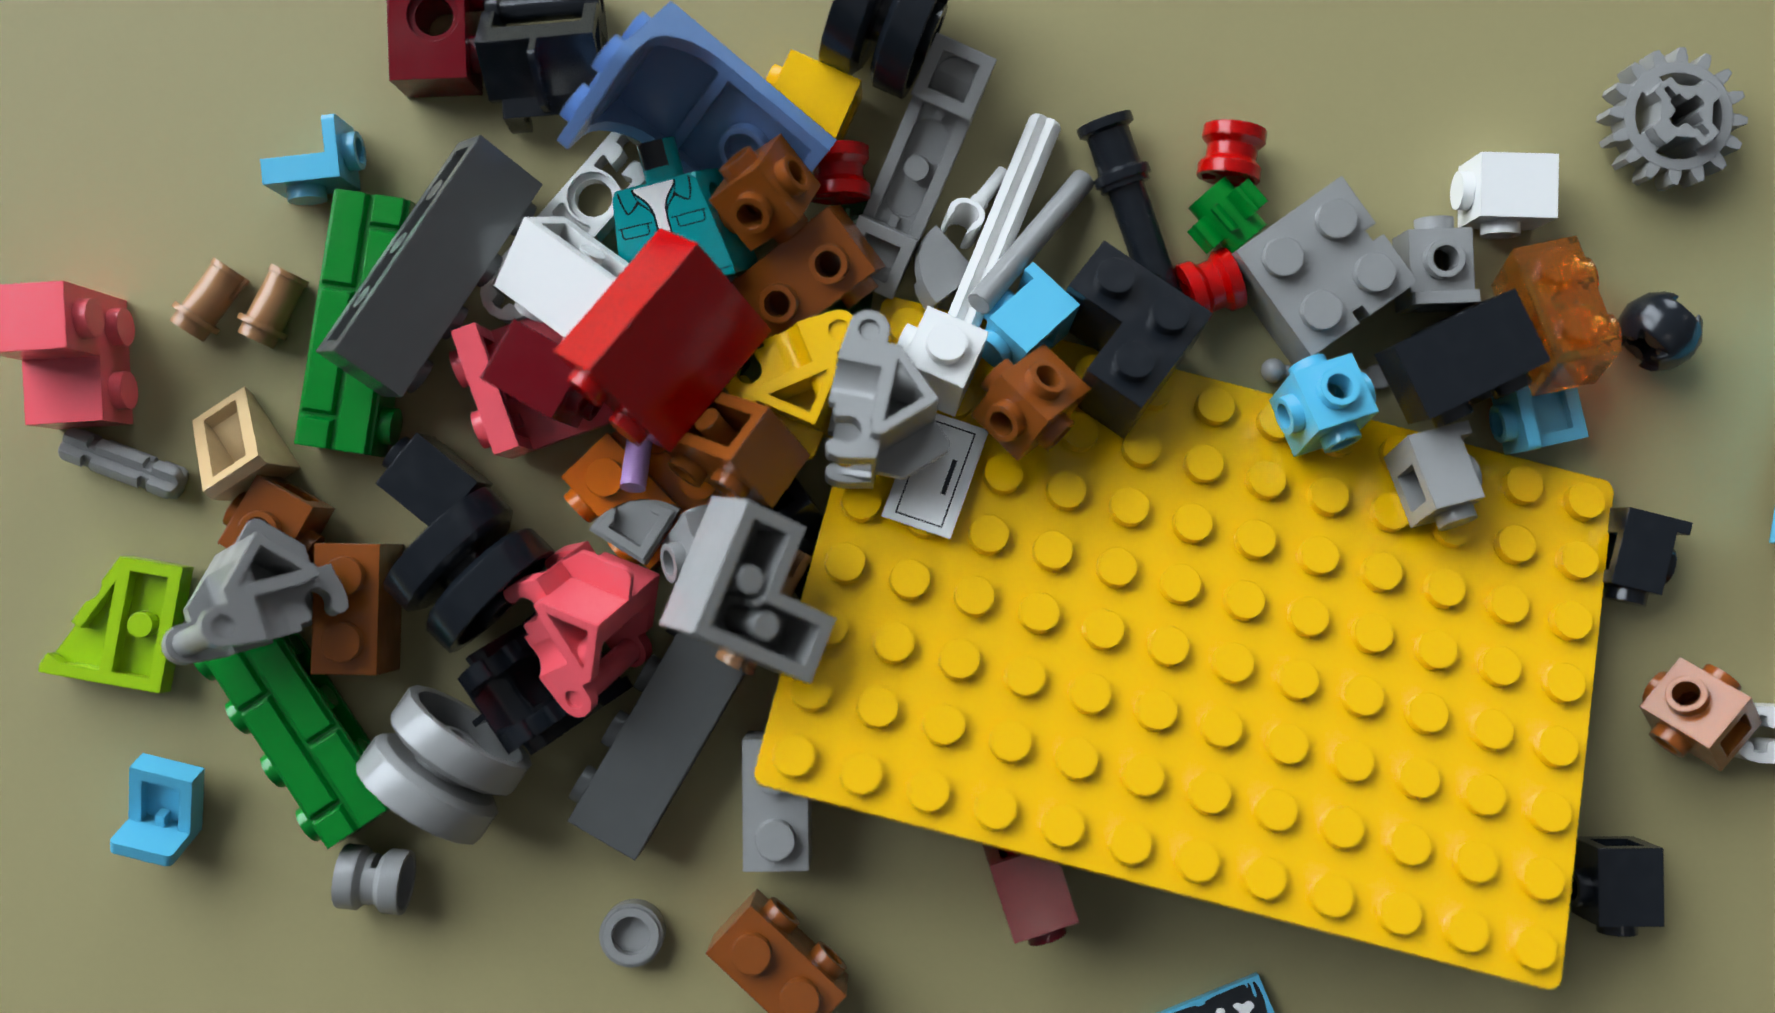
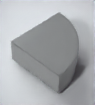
(937, 268)
(637, 526)

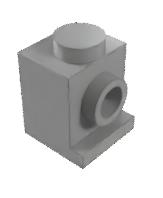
(1437, 288)
(1436, 477)

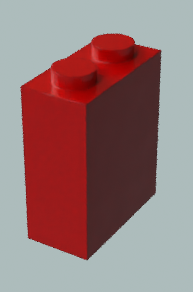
(662, 341)

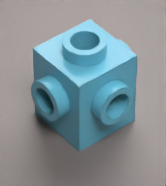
(1324, 404)

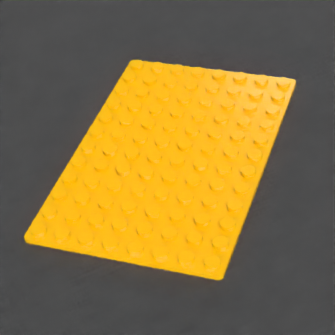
(1223, 674)

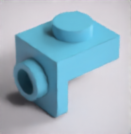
(312, 176)
(1538, 421)
(162, 810)

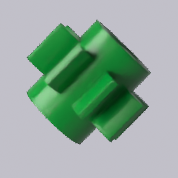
(1227, 215)

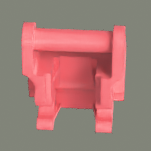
(580, 607)

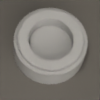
(632, 933)

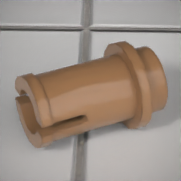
(208, 300)
(272, 307)

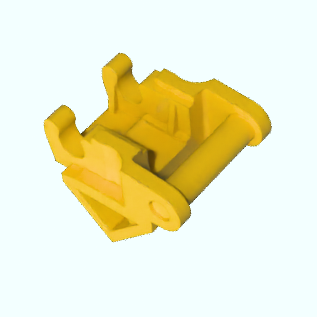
(798, 376)

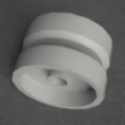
(441, 766)

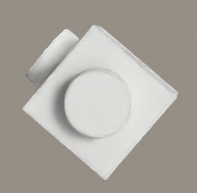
(1506, 192)
(945, 354)

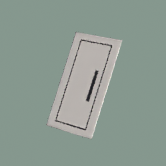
(936, 493)

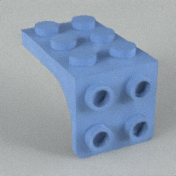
(686, 84)

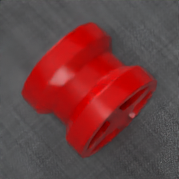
(1231, 151)
(843, 175)
(1214, 282)

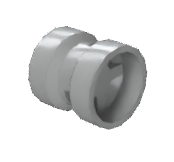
(373, 879)

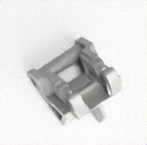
(880, 410)
(251, 597)

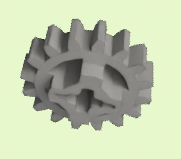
(1699, 114)

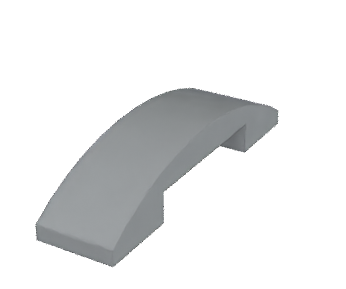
(923, 155)

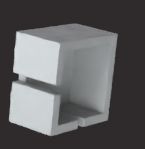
(1320, 272)

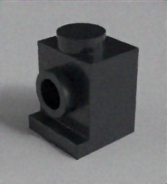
(1640, 554)

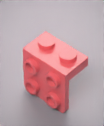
(501, 419)

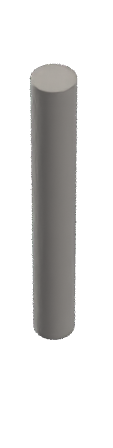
(1030, 242)

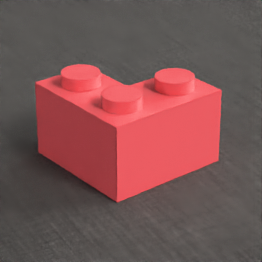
(70, 353)

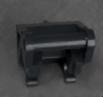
(538, 65)
(514, 700)

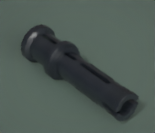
(1123, 179)

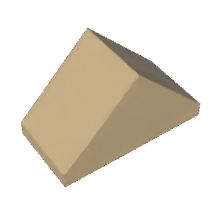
(236, 445)

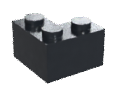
(1137, 328)
(1464, 360)

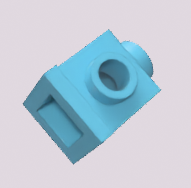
(1025, 320)

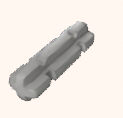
(123, 463)

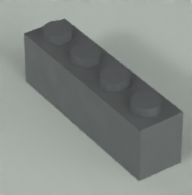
(431, 269)
(654, 744)

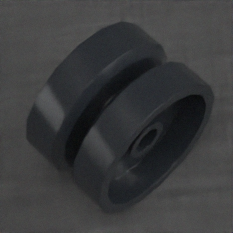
(898, 30)
(465, 567)

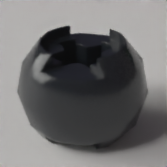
(1660, 331)

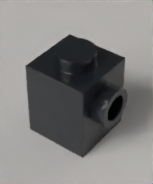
(428, 476)
(1618, 884)

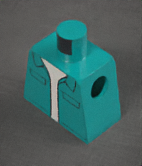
(677, 205)

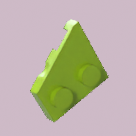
(123, 627)

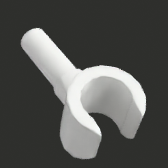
(970, 211)

